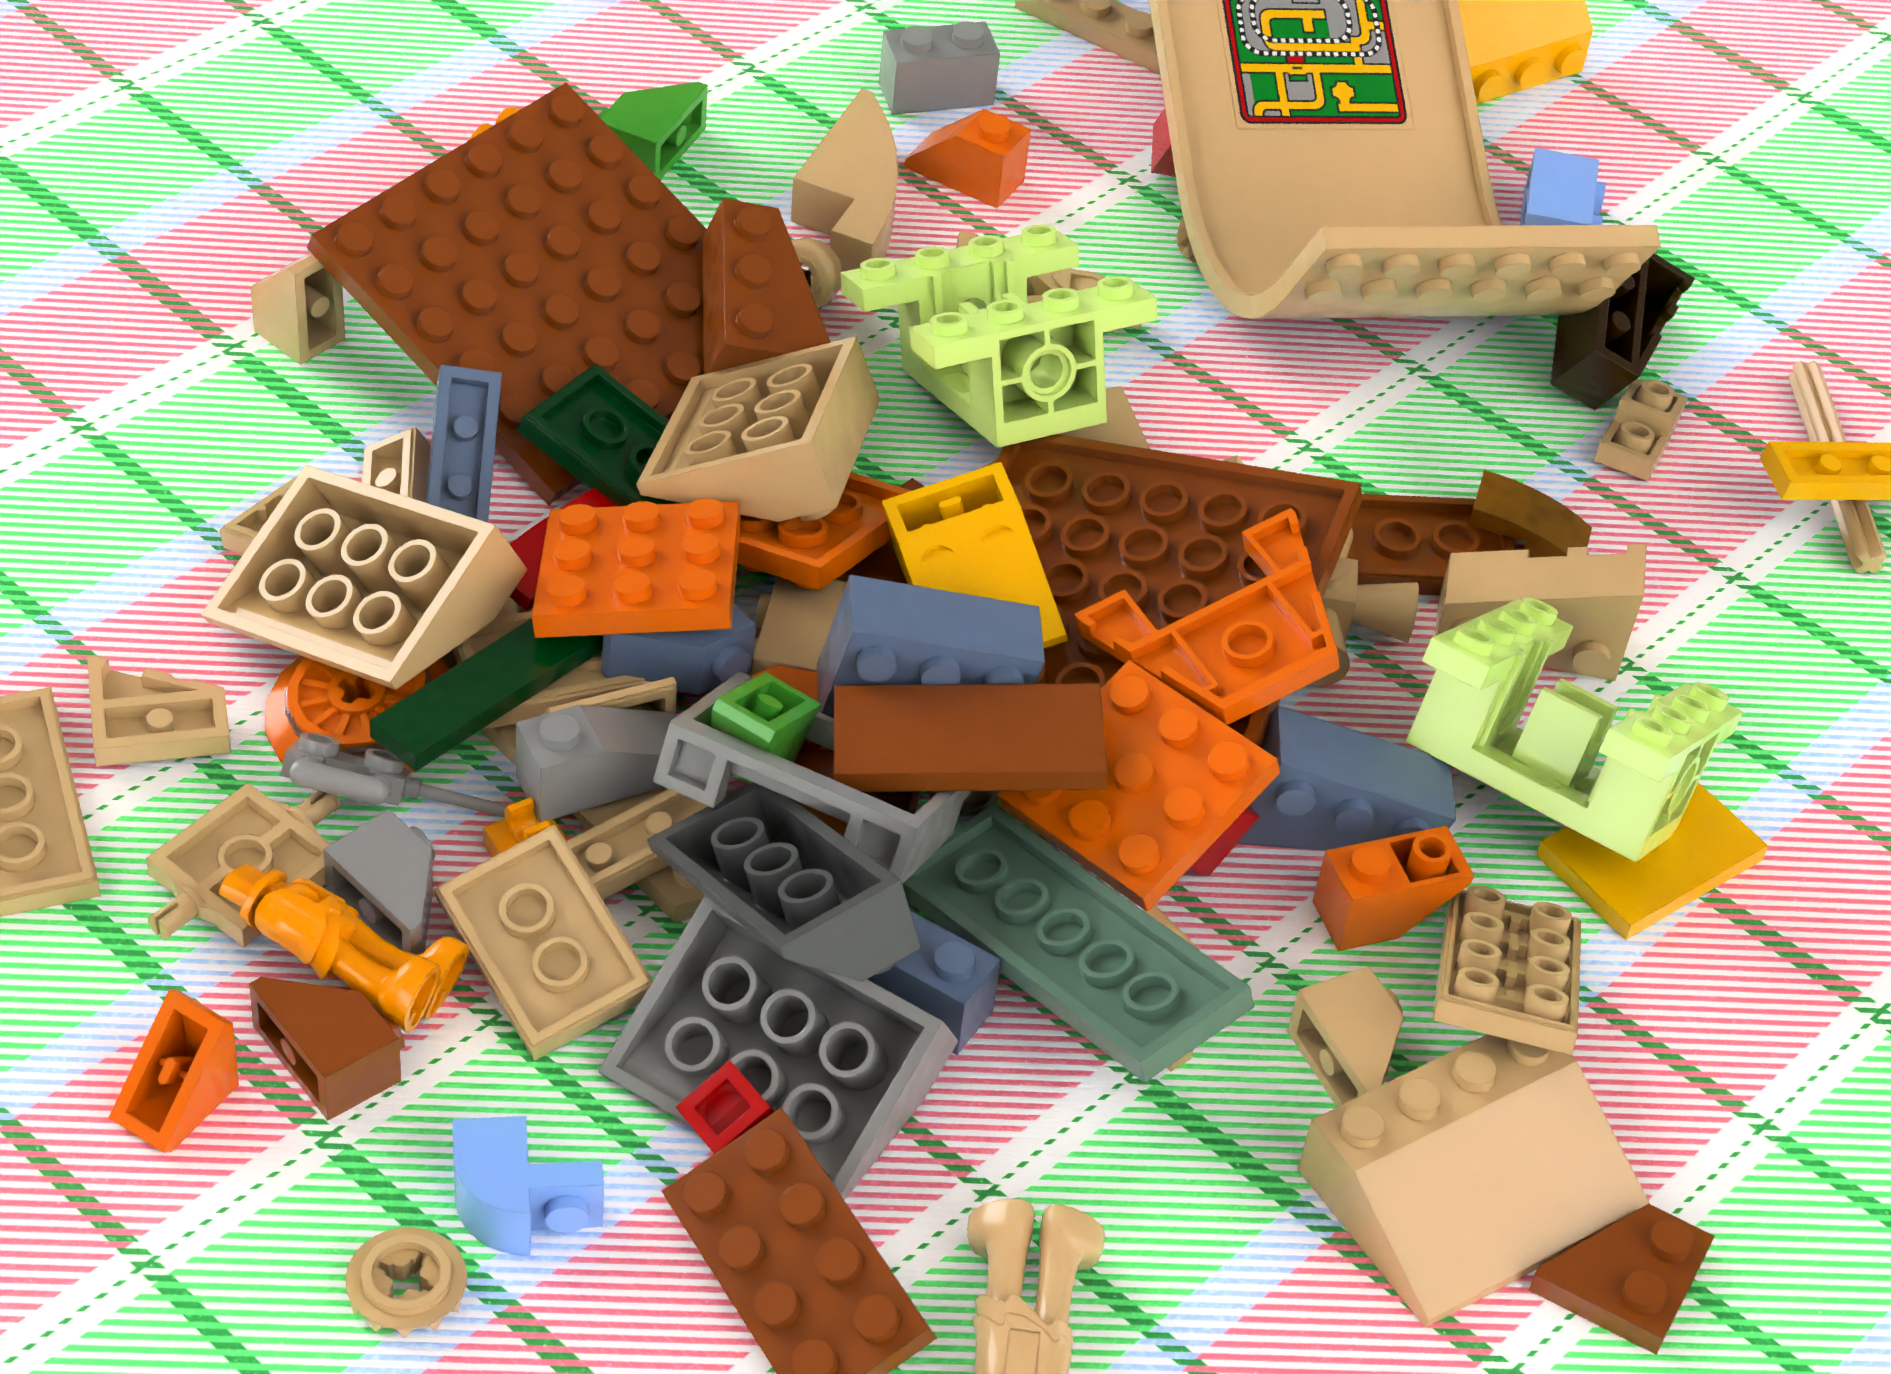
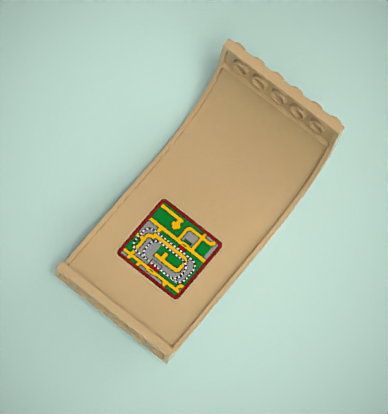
(1347, 169)

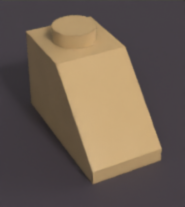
(299, 309)
(1347, 1032)

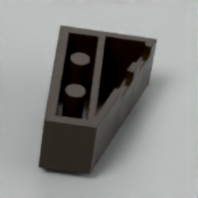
(1612, 343)

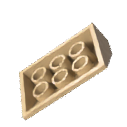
(768, 434)
(366, 579)
(1471, 1171)

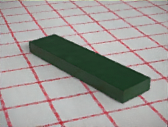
(477, 693)

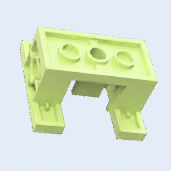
(1000, 361)
(1651, 759)

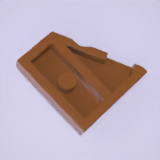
(1628, 1275)

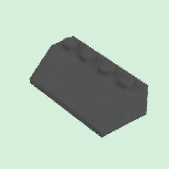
(793, 883)

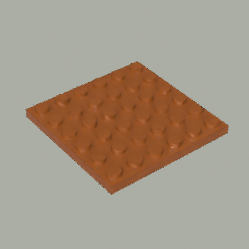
(534, 264)
(1162, 532)

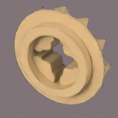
(397, 1256)

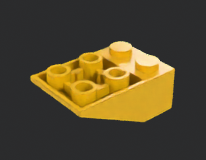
(972, 541)

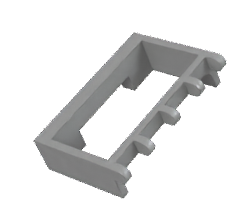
(701, 760)

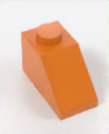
(976, 156)

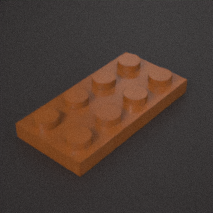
(796, 1257)

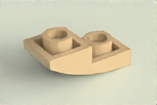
(1641, 428)

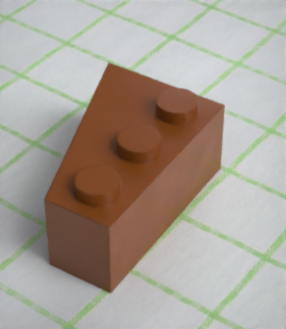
(754, 289)

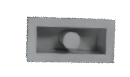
(938, 67)

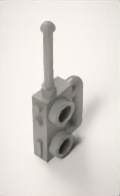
(371, 779)

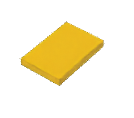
(1633, 895)

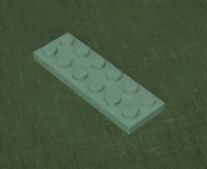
(1077, 944)

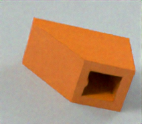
(1388, 885)

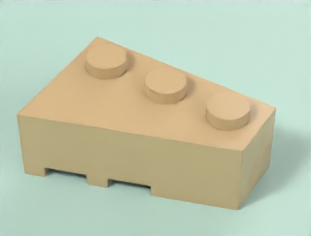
(1590, 592)

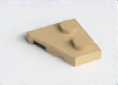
(154, 716)

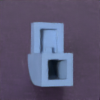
(507, 1198)

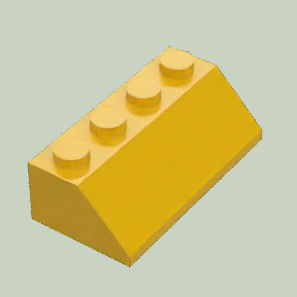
(1523, 43)

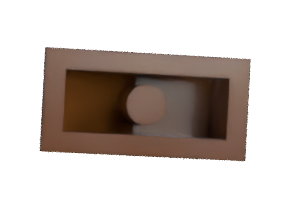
(328, 1041)

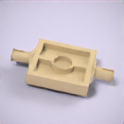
(233, 833)

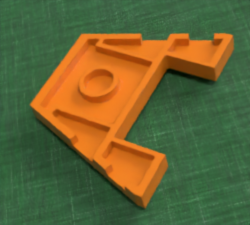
(1240, 647)

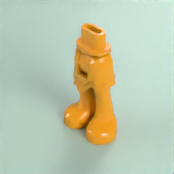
(335, 941)

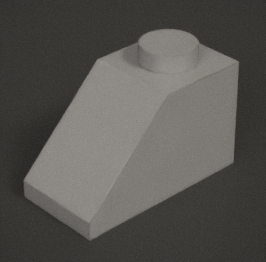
(386, 877)

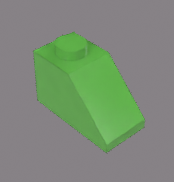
(659, 122)
(766, 716)

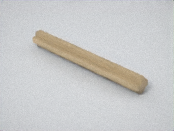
(1823, 425)

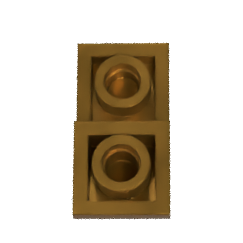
(1527, 515)

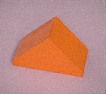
(178, 1074)

